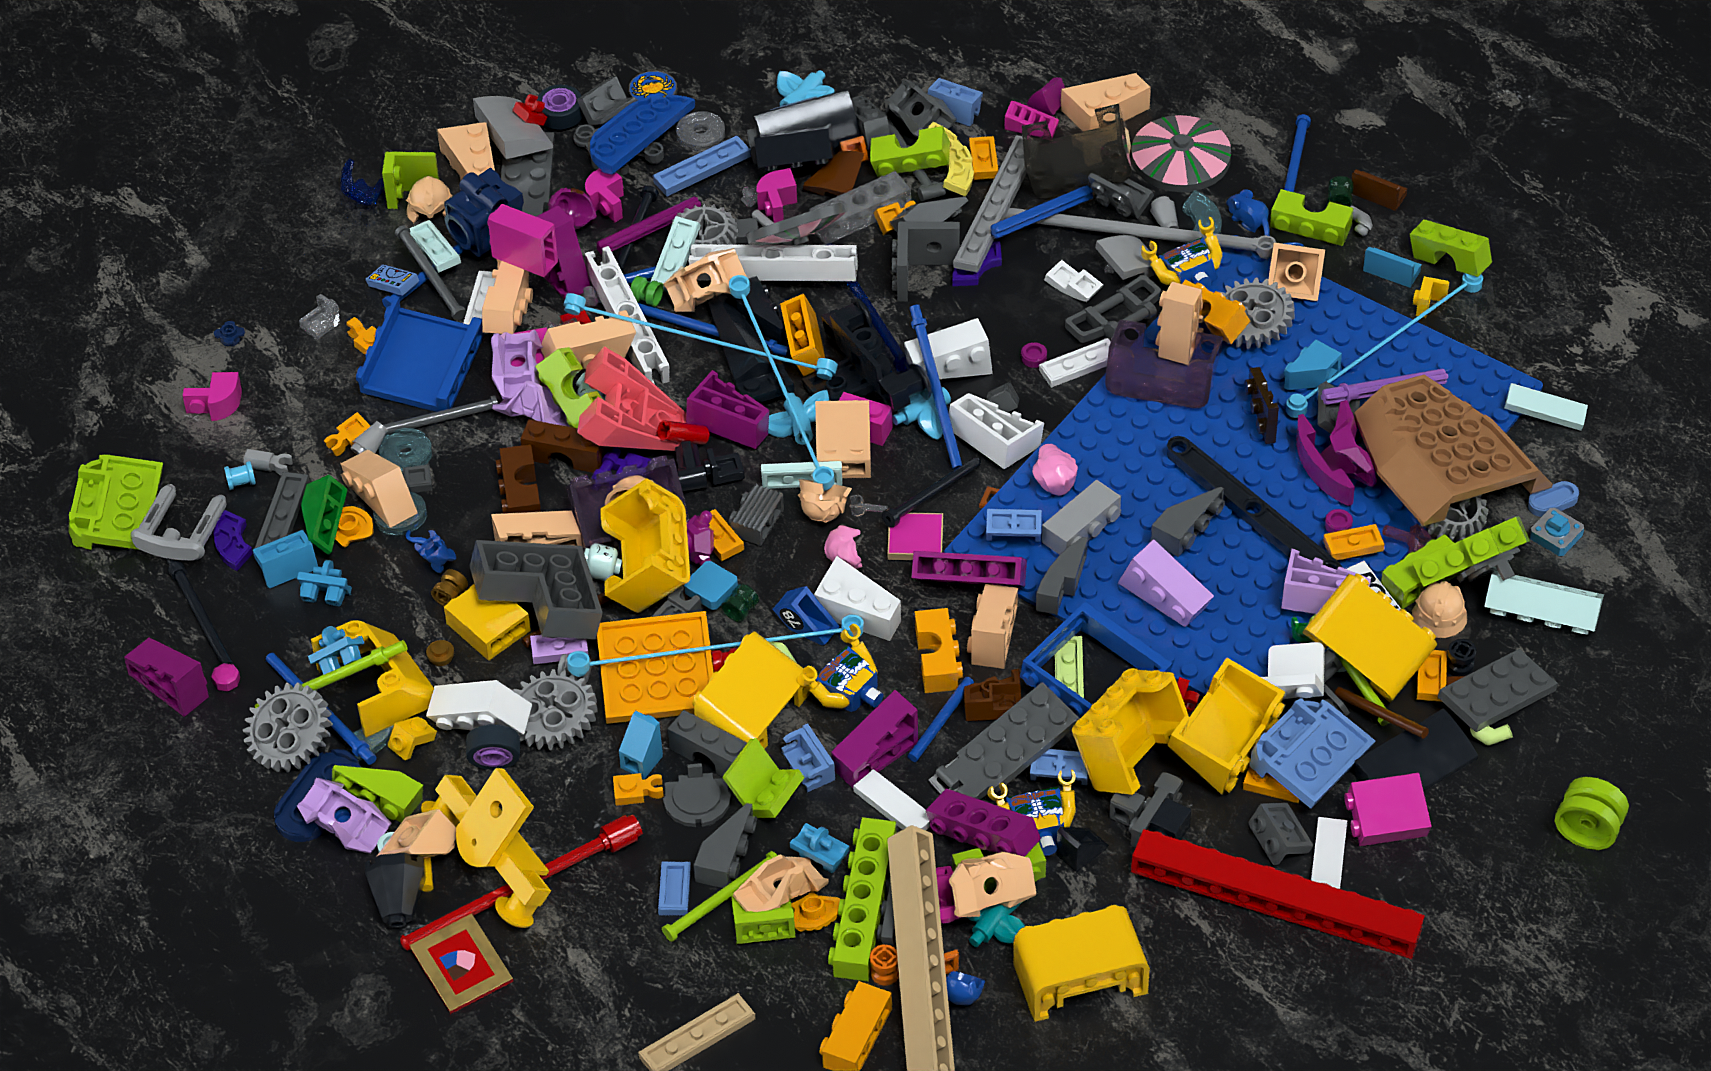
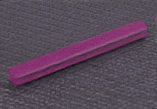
(645, 226)

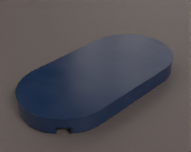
(286, 813)

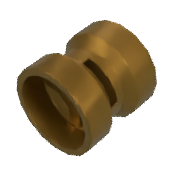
(450, 587)

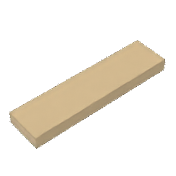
(697, 1034)

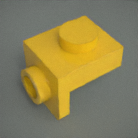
(1430, 290)
(409, 734)

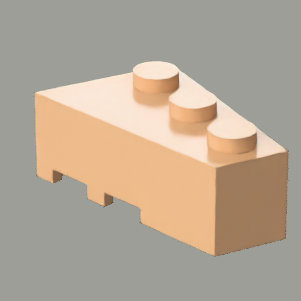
(467, 148)
(506, 300)
(590, 338)
(537, 527)
(993, 626)

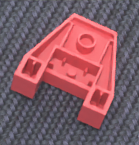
(630, 407)

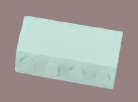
(1544, 601)

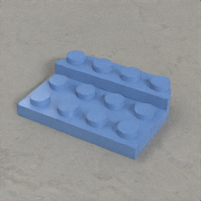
(1309, 749)

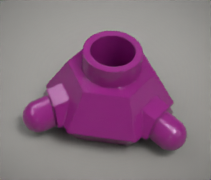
(700, 538)

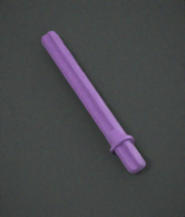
(1368, 388)

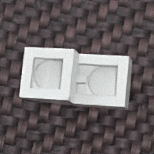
(1075, 284)

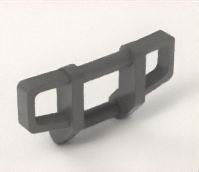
(1124, 295)

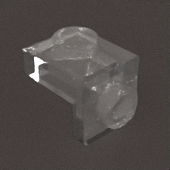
(322, 318)

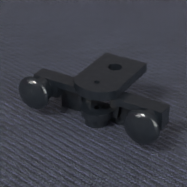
(865, 365)

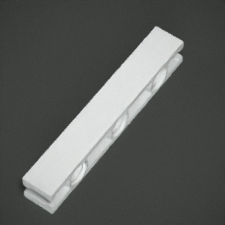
(789, 261)
(617, 297)

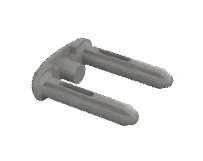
(169, 544)

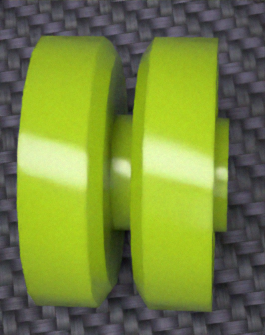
(1591, 813)

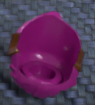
(576, 204)

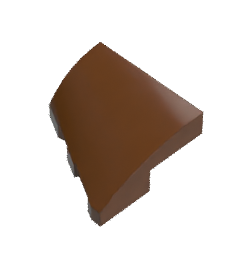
(837, 175)
(992, 697)

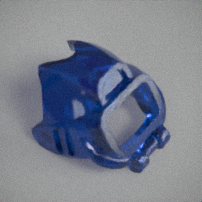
(359, 190)

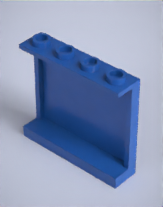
(419, 358)

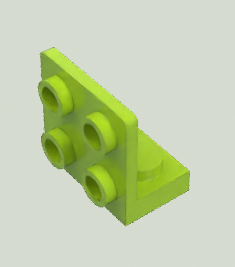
(403, 170)
(759, 781)
(763, 925)

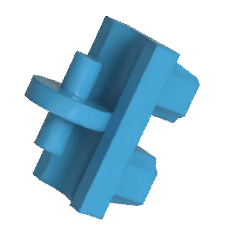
(324, 579)
(336, 647)
(820, 847)

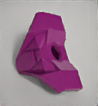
(1344, 451)

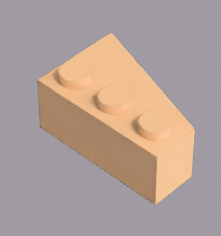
(1081, 101)
(1179, 322)
(379, 486)

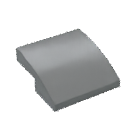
(1125, 256)

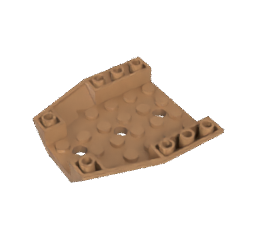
(1439, 448)

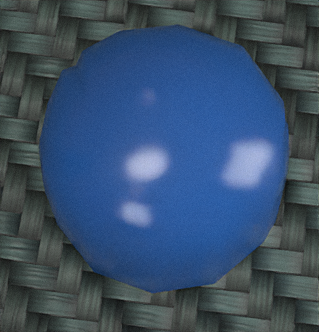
(963, 988)

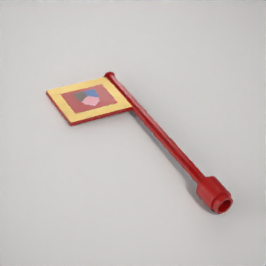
(457, 951)

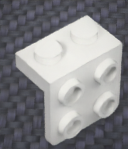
(1297, 669)

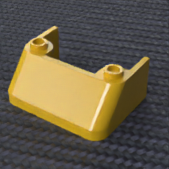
(402, 686)

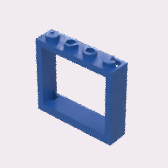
(1105, 632)

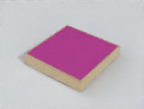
(915, 533)

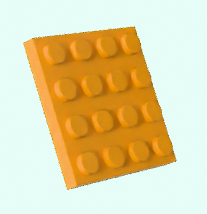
(656, 684)

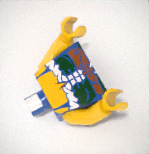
(1189, 262)
(847, 678)
(1047, 807)

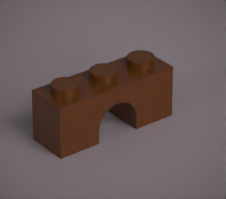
(551, 438)
(518, 468)

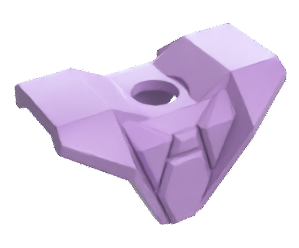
(506, 348)
(534, 402)
(363, 827)

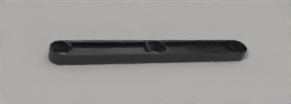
(1239, 498)

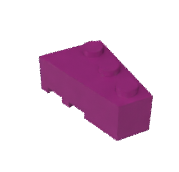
(727, 412)

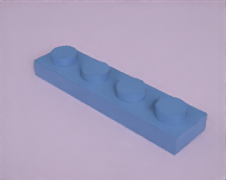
(701, 166)

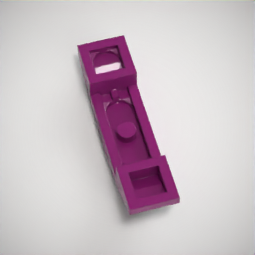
(1332, 483)

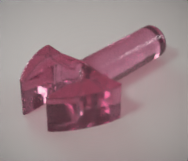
(1409, 537)

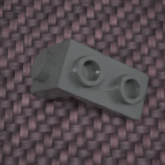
(1331, 666)

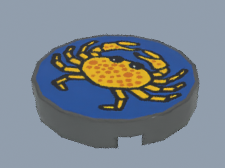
(653, 85)

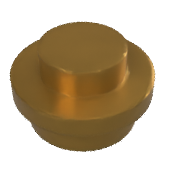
(440, 652)

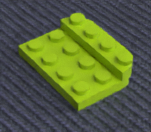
(112, 500)

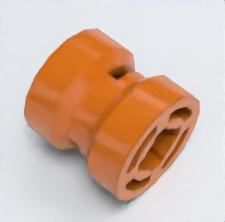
(884, 965)

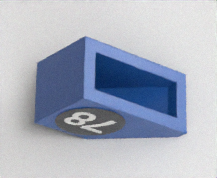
(805, 614)

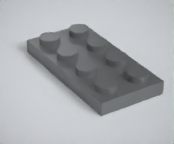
(1497, 690)

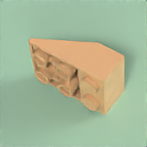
(844, 436)

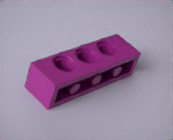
(969, 568)
(982, 824)

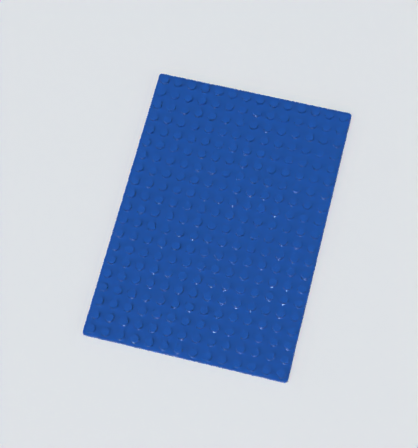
(1126, 449)

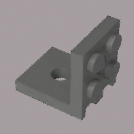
(914, 249)

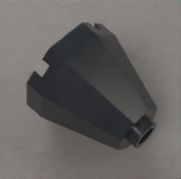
(396, 886)

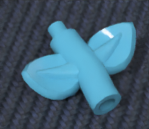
(797, 89)
(924, 413)
(784, 423)

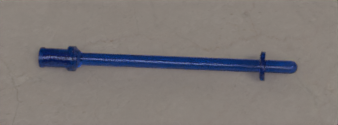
(900, 362)

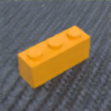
(802, 332)
(856, 1028)

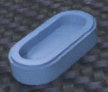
(1560, 496)

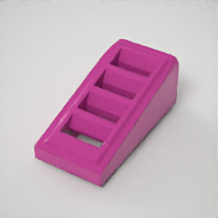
(1021, 115)

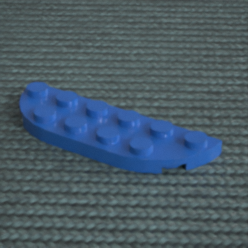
(635, 129)

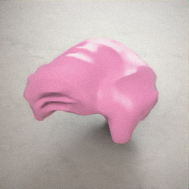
(1055, 470)
(841, 544)

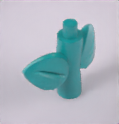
(995, 921)

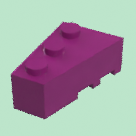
(570, 271)
(168, 675)
(877, 740)

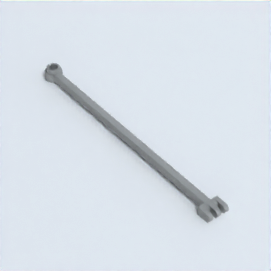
(1262, 245)

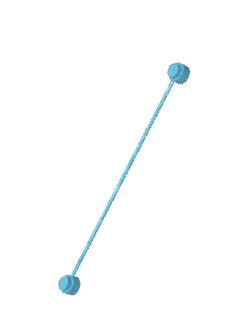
(740, 288)
(575, 304)
(1298, 404)
(579, 661)

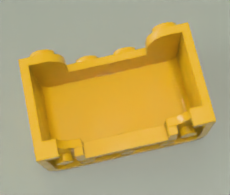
(652, 545)
(1124, 726)
(1078, 958)

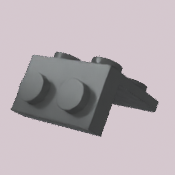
(1126, 196)

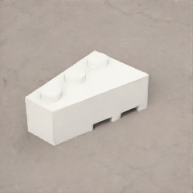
(956, 351)
(994, 432)
(850, 592)
(478, 704)

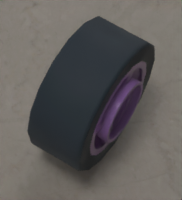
(561, 106)
(493, 746)

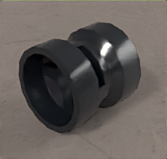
(1461, 657)

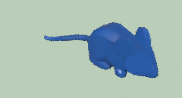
(1251, 213)
(433, 550)

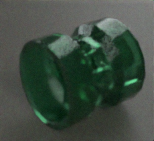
(1340, 191)
(741, 601)

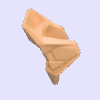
(684, 287)
(1012, 876)
(797, 878)

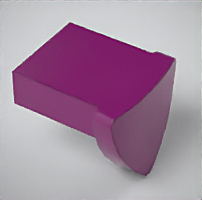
(1048, 98)

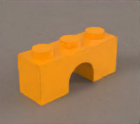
(1223, 316)
(935, 632)

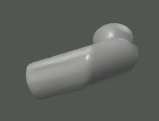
(1363, 220)

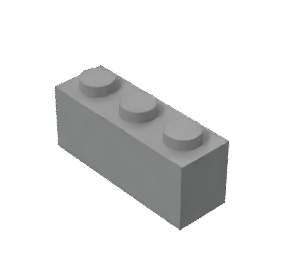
(1082, 517)

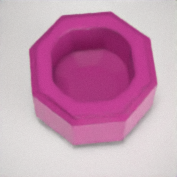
(225, 677)

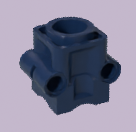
(471, 207)

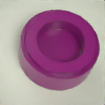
(1033, 354)
(1338, 520)

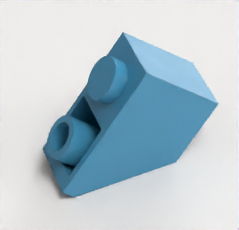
(1312, 367)
(641, 745)

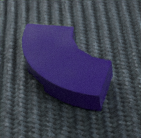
(969, 278)
(229, 540)

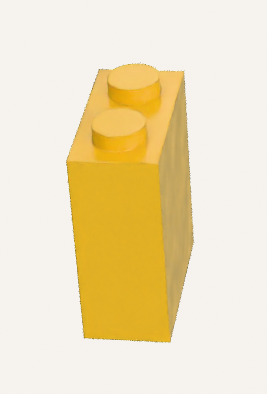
(486, 624)

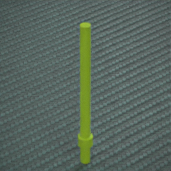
(378, 656)

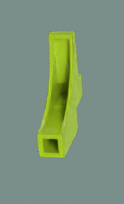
(1471, 551)

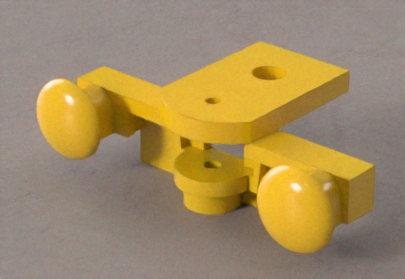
(492, 839)

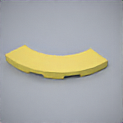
(960, 165)

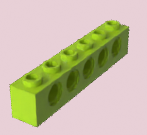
(855, 961)

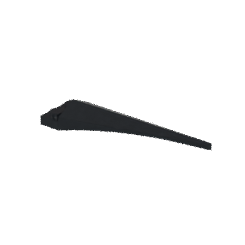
(750, 372)

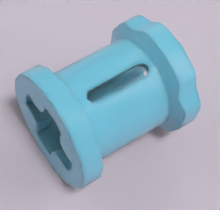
(239, 475)

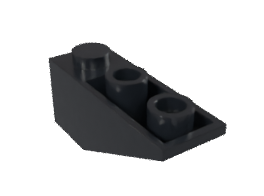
(763, 311)

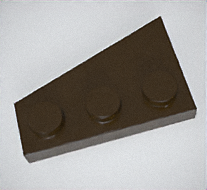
(1262, 405)

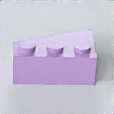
(1310, 583)
(1165, 584)

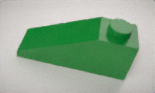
(322, 511)

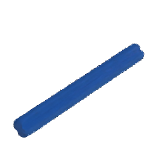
(1041, 211)

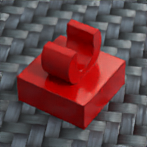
(531, 110)
(1189, 697)

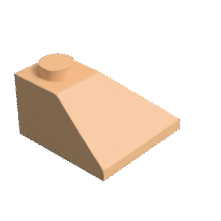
(1297, 270)
(422, 836)

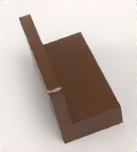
(1378, 190)

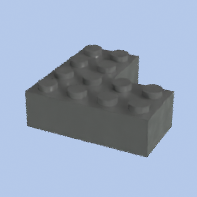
(544, 574)

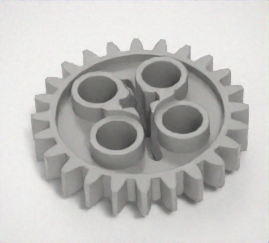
(1267, 309)
(558, 709)
(287, 727)

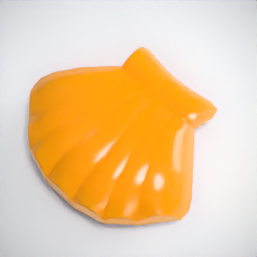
(354, 526)
(815, 911)

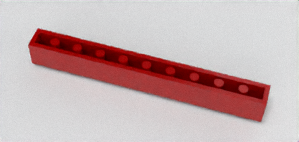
(1277, 893)

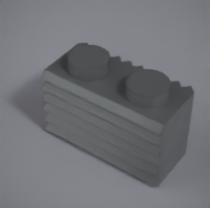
(757, 514)

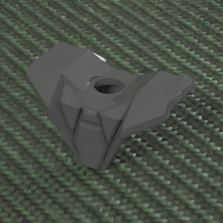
(909, 95)

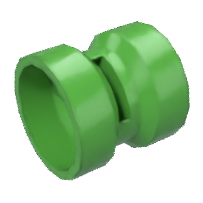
(647, 291)

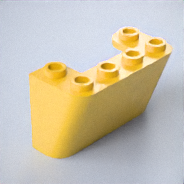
(1372, 635)
(750, 690)
(1227, 725)

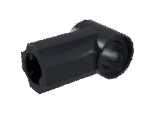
(690, 471)

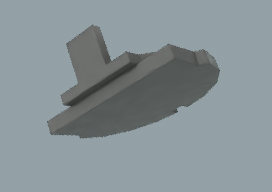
(1499, 562)
(696, 798)

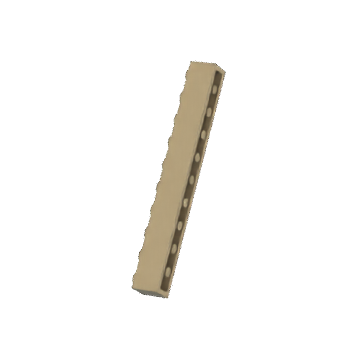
(920, 951)

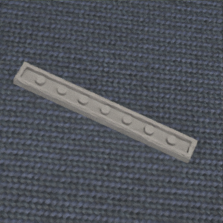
(993, 209)

